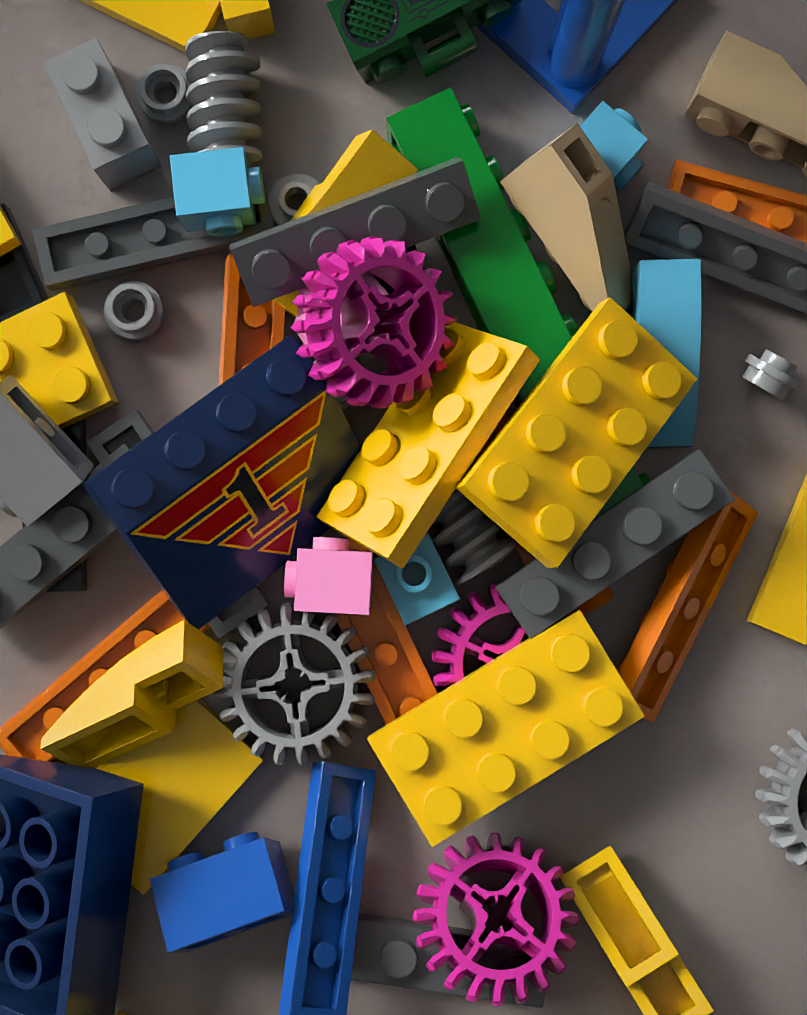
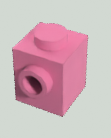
(330, 578)

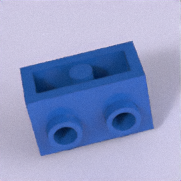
(222, 894)

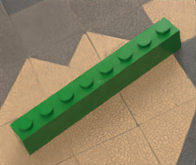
(490, 256)

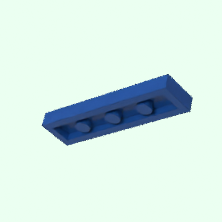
(328, 891)

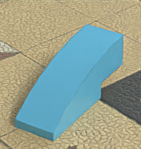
(669, 309)

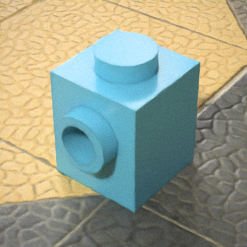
(617, 140)
(216, 190)
(420, 585)

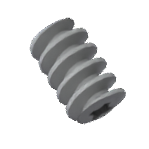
(220, 91)
(471, 536)

